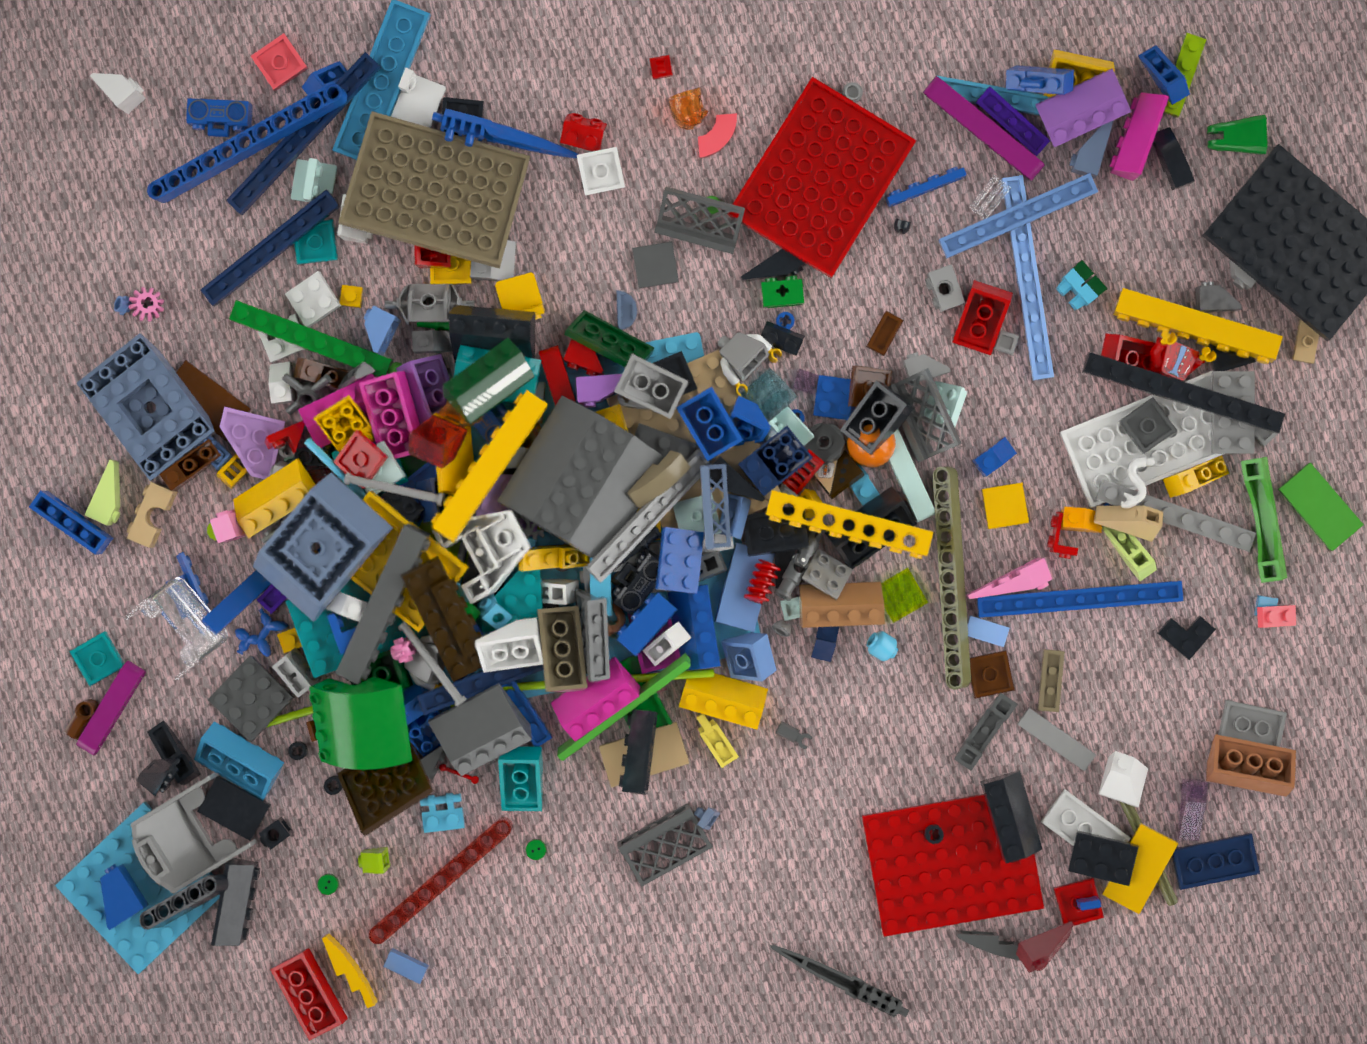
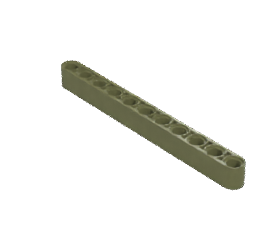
(947, 587)

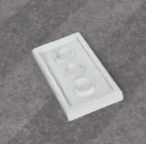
(1071, 814)

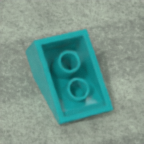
(521, 779)

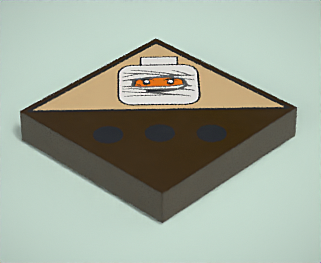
(838, 475)

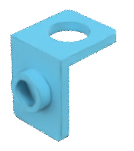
(490, 607)

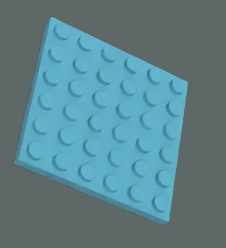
(128, 938)

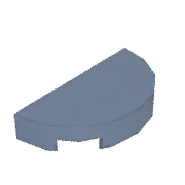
(626, 310)

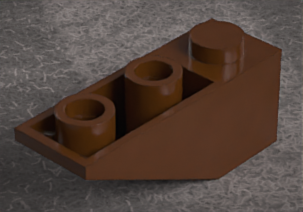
(314, 371)
(190, 465)

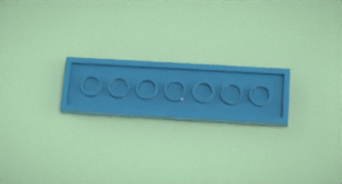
(394, 52)

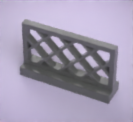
(697, 232)
(915, 433)
(594, 634)
(659, 828)

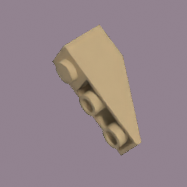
(1136, 521)

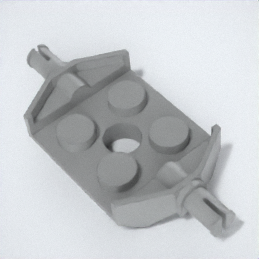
(412, 298)

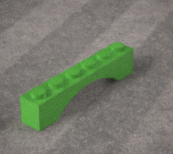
(1260, 490)

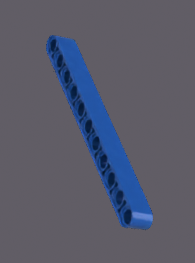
(256, 144)

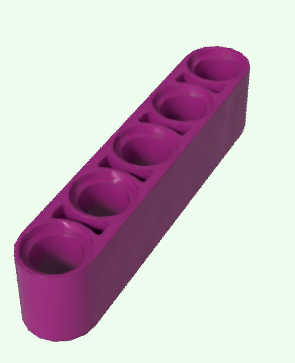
(110, 707)

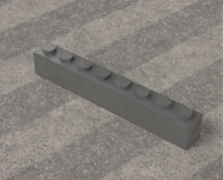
(382, 605)

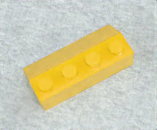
(272, 498)
(725, 699)

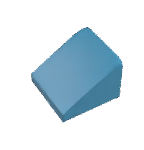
(1263, 601)

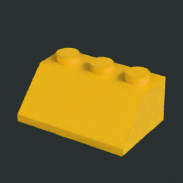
(1083, 66)

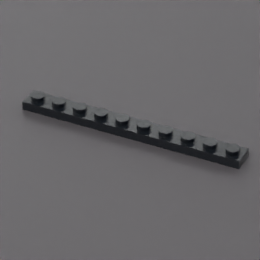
(1183, 392)

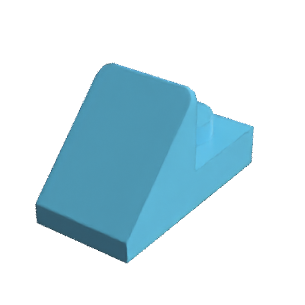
(864, 488)

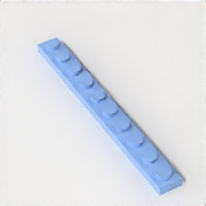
(1029, 286)

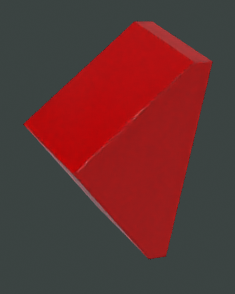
(431, 259)

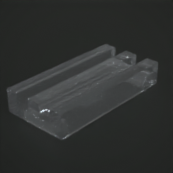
(997, 200)

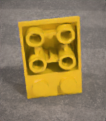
(342, 421)

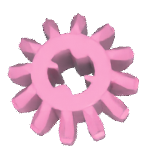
(151, 310)

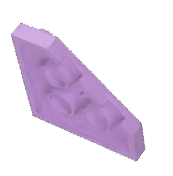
(247, 437)

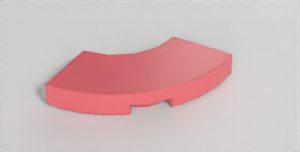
(718, 136)

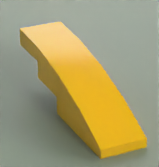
(345, 964)

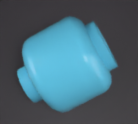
(882, 646)

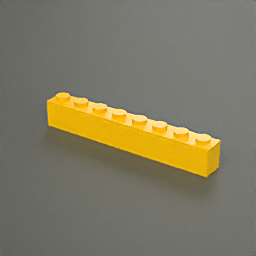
(1198, 326)
(489, 467)

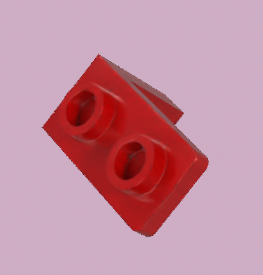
(1053, 540)

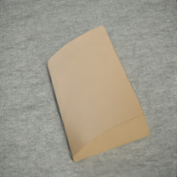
(667, 753)

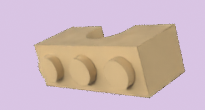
(142, 529)

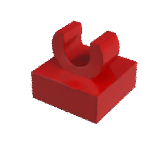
(661, 67)

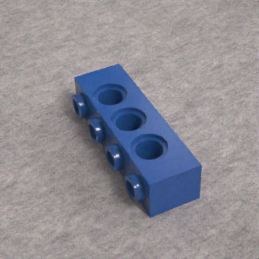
(71, 522)

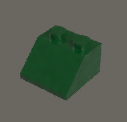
(390, 670)

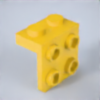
(520, 294)

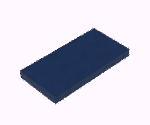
(1215, 861)

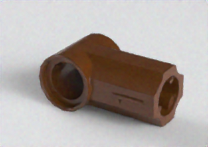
(80, 718)

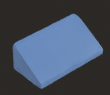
(738, 514)
(405, 965)

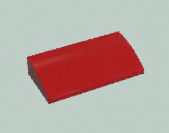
(309, 994)

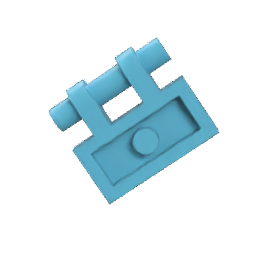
(444, 819)

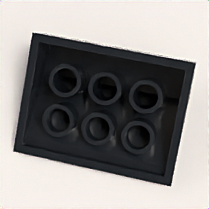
(489, 327)

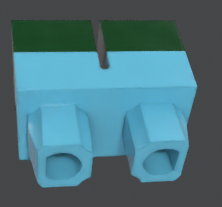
(1073, 282)

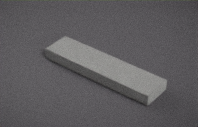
(1056, 739)

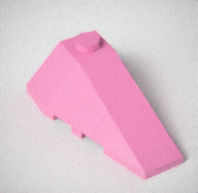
(1026, 577)

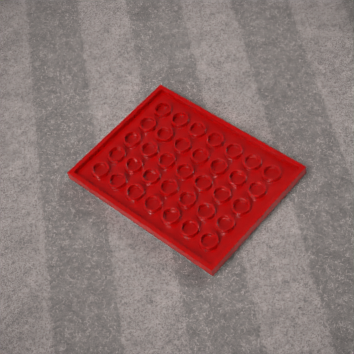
(822, 177)
(947, 881)

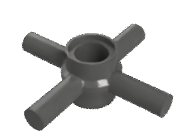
(306, 392)

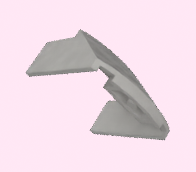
(175, 844)

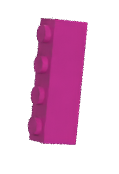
(1138, 136)
(315, 408)
(390, 411)
(586, 709)

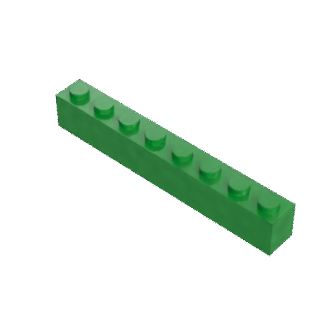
(307, 338)

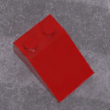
(982, 317)
(1128, 350)

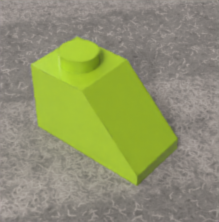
(374, 860)

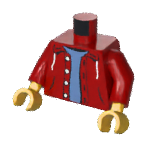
(1176, 359)

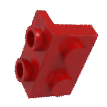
(583, 132)

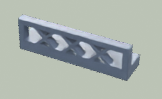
(707, 506)

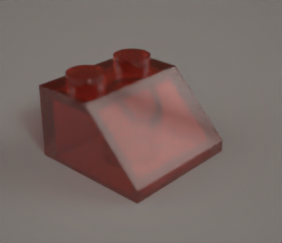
(436, 441)

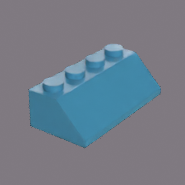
(238, 760)

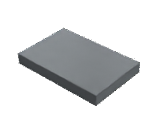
(1252, 723)

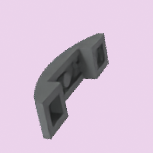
(984, 730)

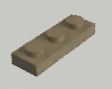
(1051, 680)

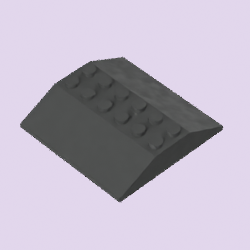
(579, 477)

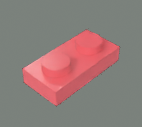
(1276, 616)

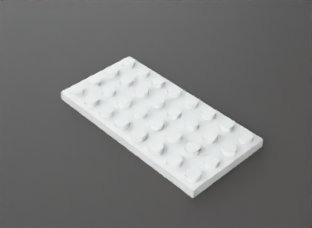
(1105, 450)

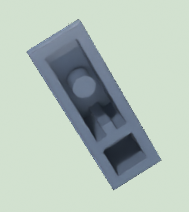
(1090, 155)

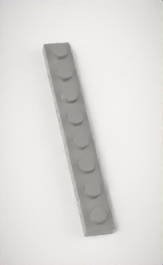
(1182, 517)
(644, 521)

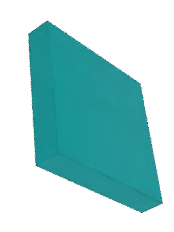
(317, 244)
(97, 658)

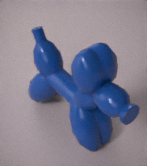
(259, 640)

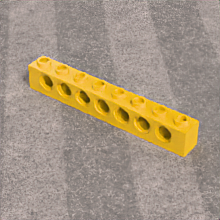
(921, 536)

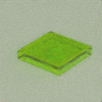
(902, 595)

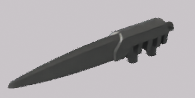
(852, 985)

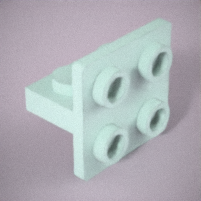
(312, 179)
(953, 398)
(789, 419)

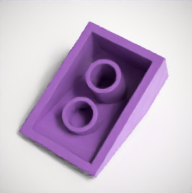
(596, 389)

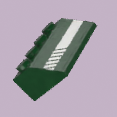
(488, 381)

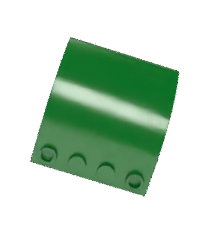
(360, 724)

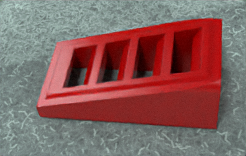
(796, 482)

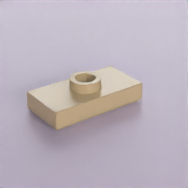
(1305, 344)

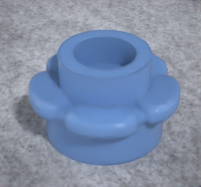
(122, 304)

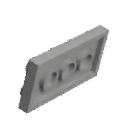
(1227, 434)

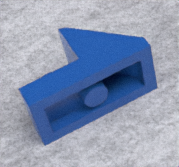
(342, 637)

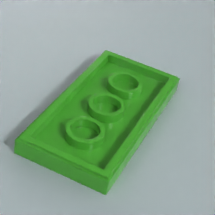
(1320, 506)

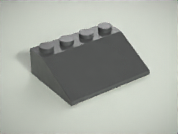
(480, 729)

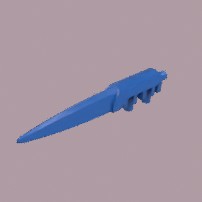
(495, 133)

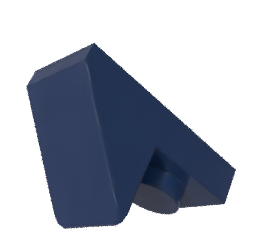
(825, 643)

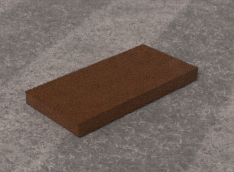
(209, 395)

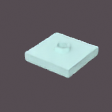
(390, 470)
(690, 515)

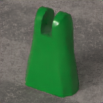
(1240, 135)

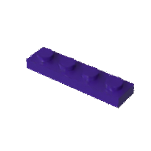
(1012, 121)

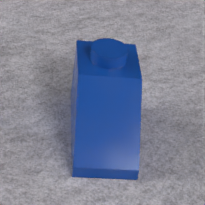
(324, 76)
(994, 457)

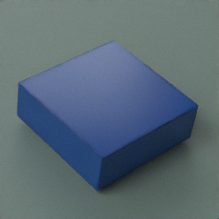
(1089, 903)

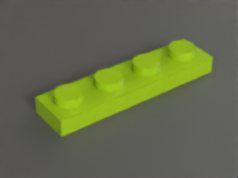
(1186, 64)

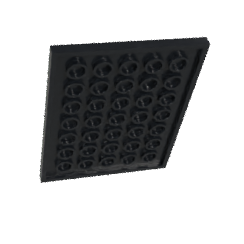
(1297, 241)

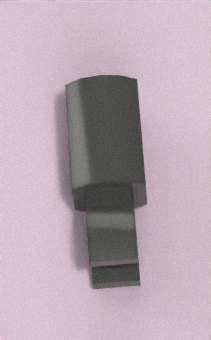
(792, 734)

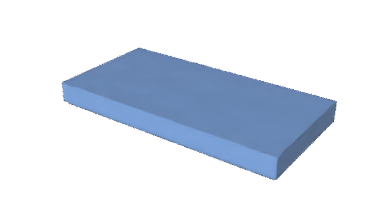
(733, 607)

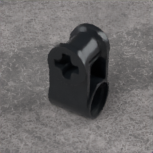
(314, 460)

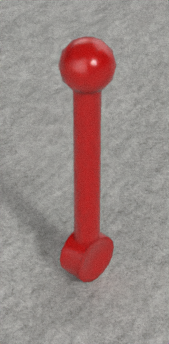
(474, 779)

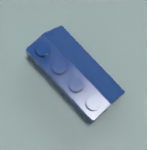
(697, 619)

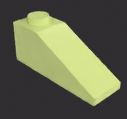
(106, 499)
(1132, 552)

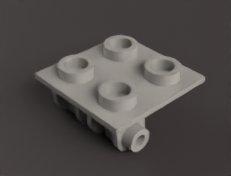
(827, 574)

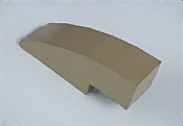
(658, 479)

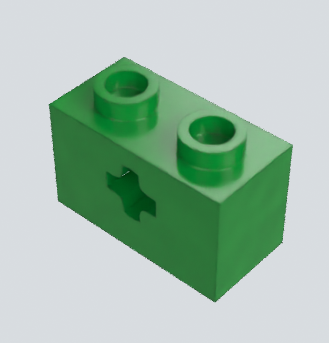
(772, 299)

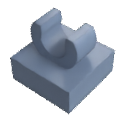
(707, 817)

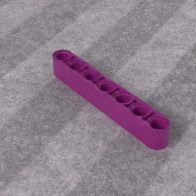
(983, 128)

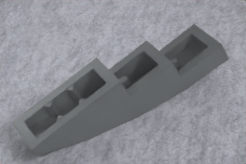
(990, 943)

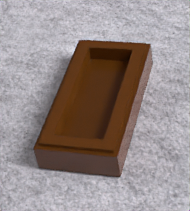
(884, 333)

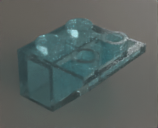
(770, 394)

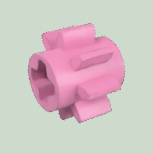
(403, 650)

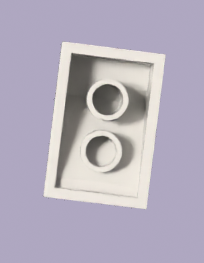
(511, 646)

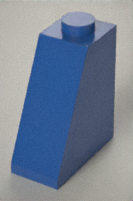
(120, 895)

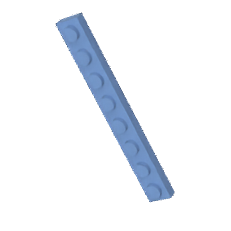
(1018, 215)

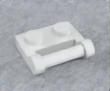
(279, 349)

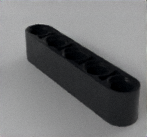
(184, 901)

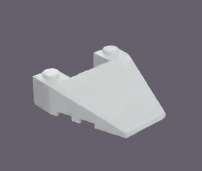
(495, 547)

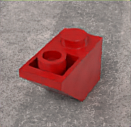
(582, 357)

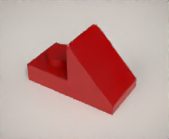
(289, 434)

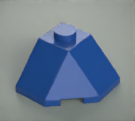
(749, 421)

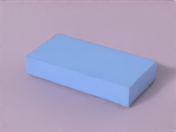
(987, 631)

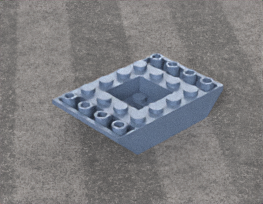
(121, 393)
(347, 535)

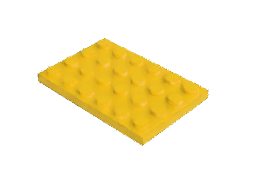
(372, 568)

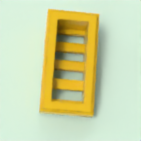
(237, 477)

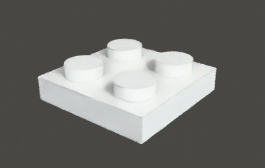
(600, 171)
(313, 299)

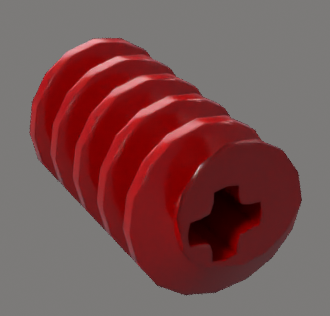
(762, 582)

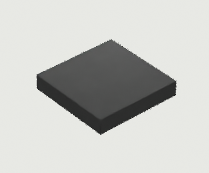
(655, 265)
(1147, 425)

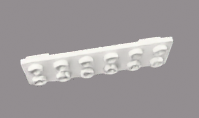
(417, 99)

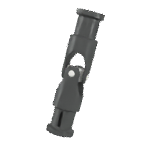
(801, 559)

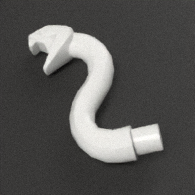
(1132, 501)

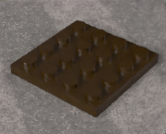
(384, 792)

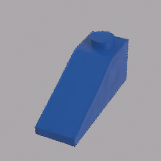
(1165, 74)

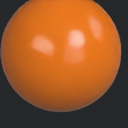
(879, 457)

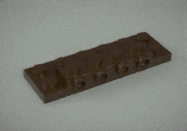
(444, 617)

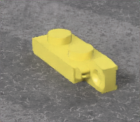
(716, 741)

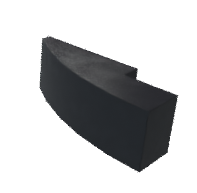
(1172, 159)
(169, 748)

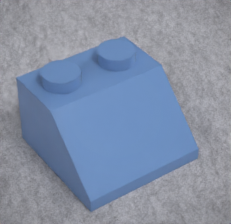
(380, 328)
(749, 656)

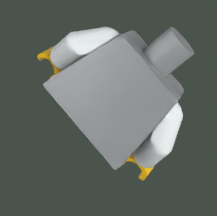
(743, 355)
(419, 669)

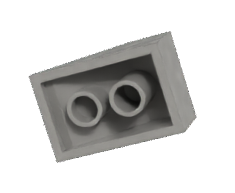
(651, 386)

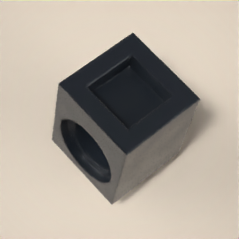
(283, 830)

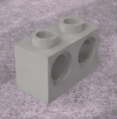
(295, 672)

